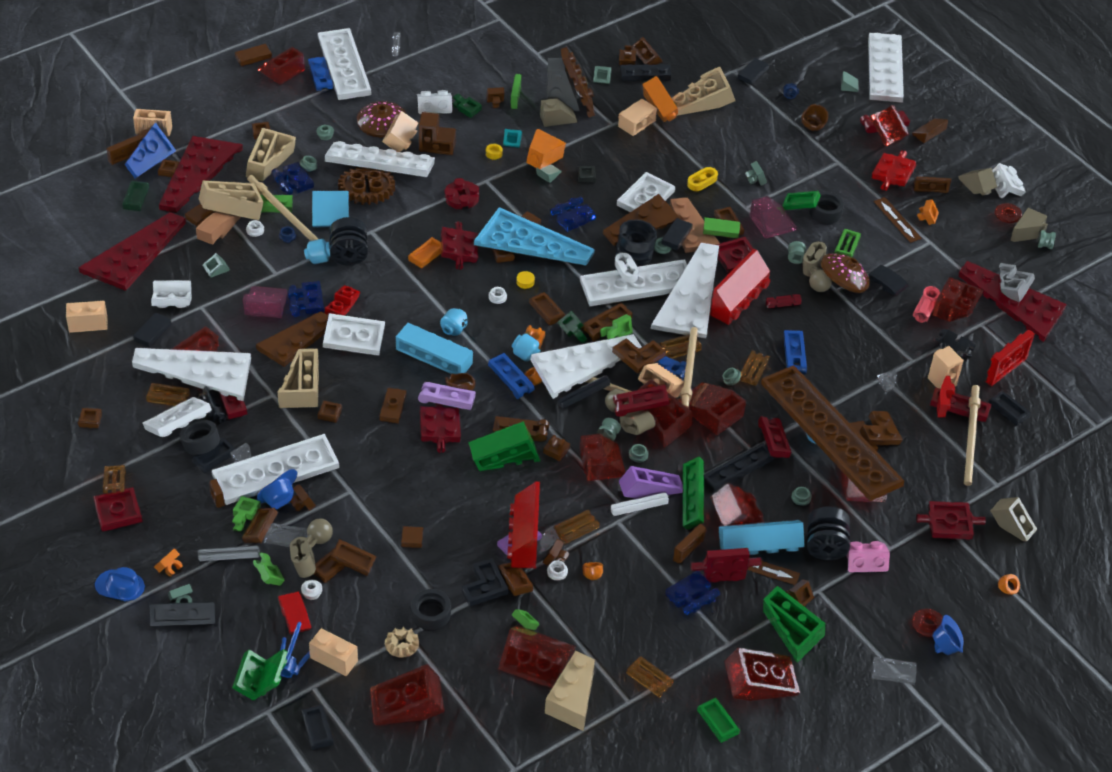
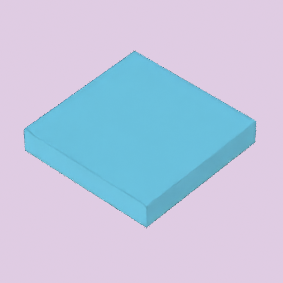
(328, 207)

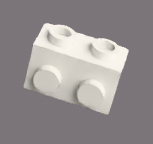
(434, 103)
(1007, 181)
(171, 294)

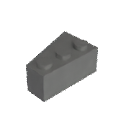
(560, 84)

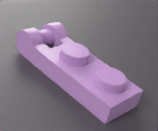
(446, 395)

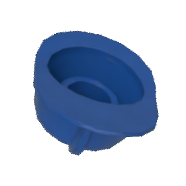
(279, 491)
(120, 584)
(948, 637)

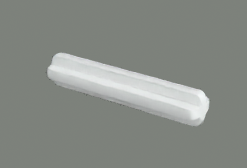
(639, 504)

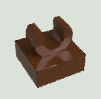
(627, 56)
(495, 96)
(556, 448)
(301, 499)
(555, 553)
(801, 592)

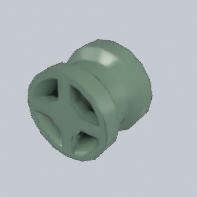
(1046, 239)
(796, 252)
(609, 428)

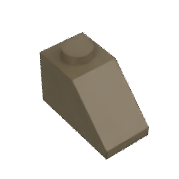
(556, 112)
(979, 181)
(1029, 226)
(1014, 518)

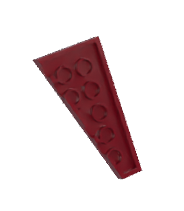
(200, 162)
(130, 257)
(1034, 310)

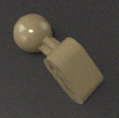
(812, 267)
(632, 422)
(318, 532)

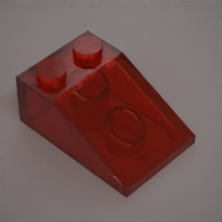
(760, 675)
(407, 697)

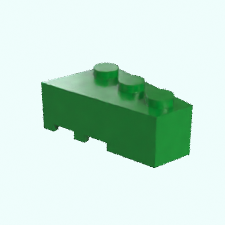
(504, 447)
(793, 622)

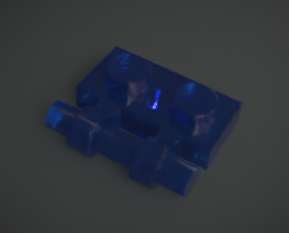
(296, 175)
(576, 217)
(312, 298)
(688, 589)

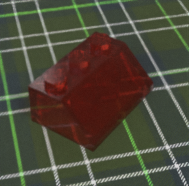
(535, 656)

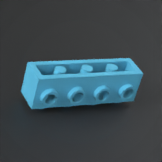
(434, 349)
(763, 536)

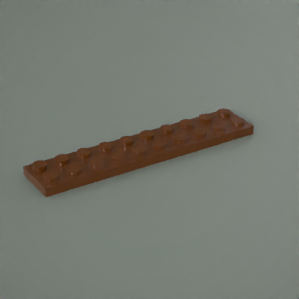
(832, 433)

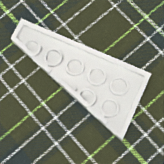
(576, 364)

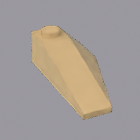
(708, 93)

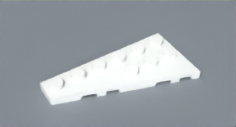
(692, 295)
(216, 370)

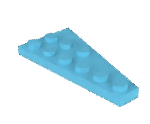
(518, 235)

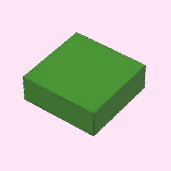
(525, 619)

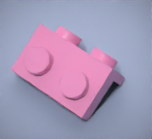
(868, 557)

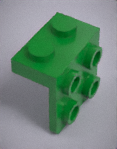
(259, 675)

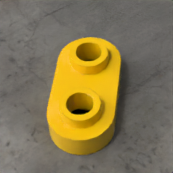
(702, 179)

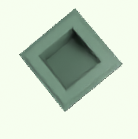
(602, 75)
(849, 82)
(548, 173)
(215, 266)

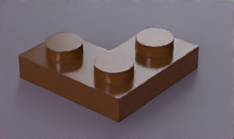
(636, 357)
(882, 431)

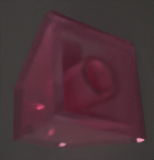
(770, 217)

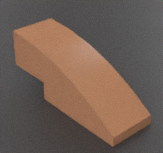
(216, 226)

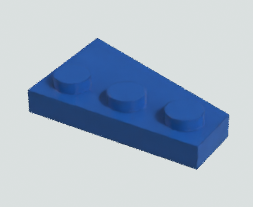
(149, 152)

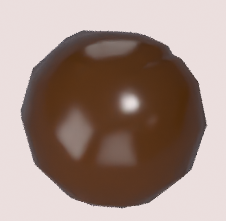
(814, 117)
(461, 381)

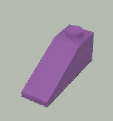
(645, 482)

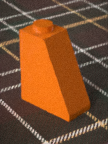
(658, 96)
(545, 149)

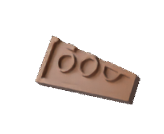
(688, 213)

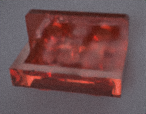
(889, 125)

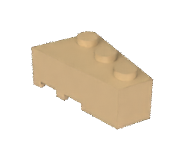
(269, 153)
(231, 198)
(301, 383)
(571, 692)

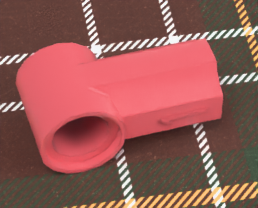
(926, 304)

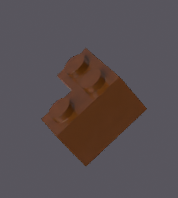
(435, 138)

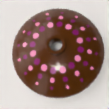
(377, 117)
(845, 272)

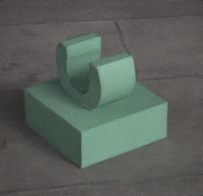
(756, 174)
(181, 593)

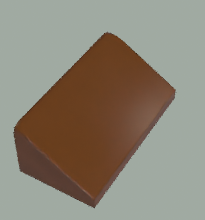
(646, 52)
(930, 129)
(932, 184)

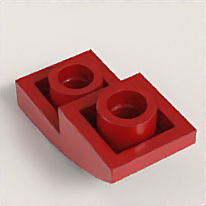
(343, 301)
(944, 398)
(294, 612)

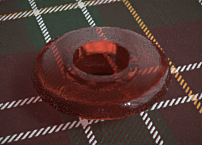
(1006, 208)
(923, 627)

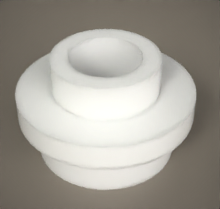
(255, 228)
(497, 295)
(557, 566)
(311, 594)

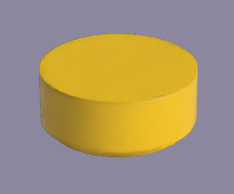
(494, 151)
(525, 280)

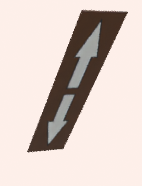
(897, 219)
(776, 572)

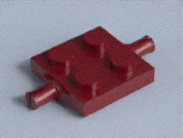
(458, 245)
(440, 425)
(950, 520)
(726, 564)

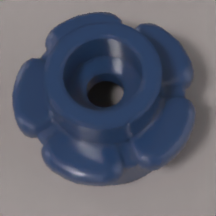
(790, 94)
(287, 234)

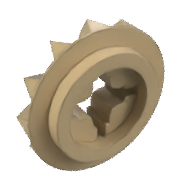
(403, 649)

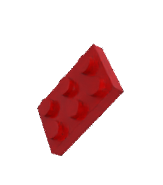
(1010, 357)

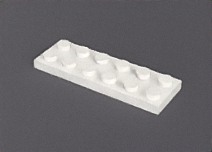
(344, 64)
(885, 67)
(380, 159)
(652, 281)
(253, 474)

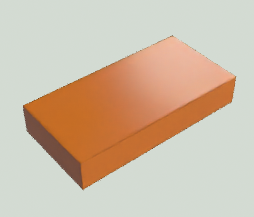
(425, 253)

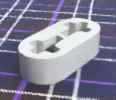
(630, 266)

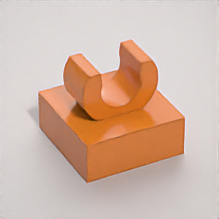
(928, 212)
(537, 334)
(168, 561)

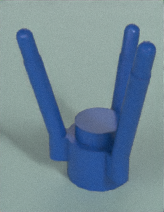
(291, 666)

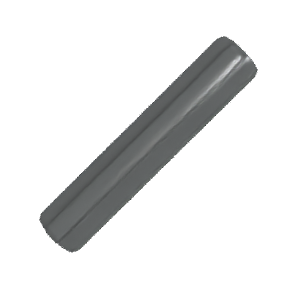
(228, 553)

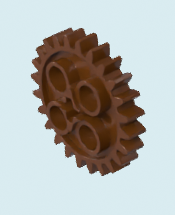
(380, 185)

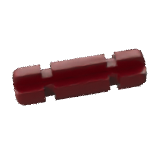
(783, 301)

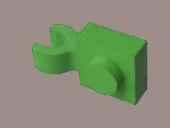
(621, 327)
(244, 509)
(269, 573)

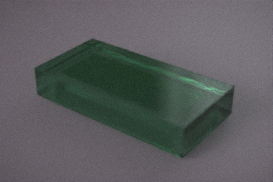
(135, 196)

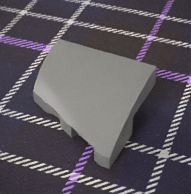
(1013, 282)

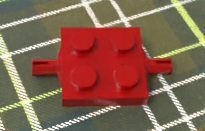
(894, 170)

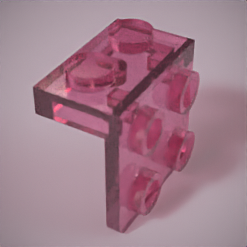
(265, 302)

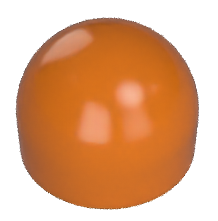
(534, 378)
(593, 570)
(1003, 584)

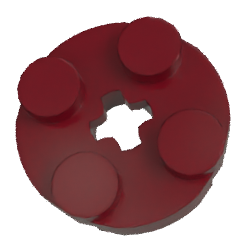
(459, 186)

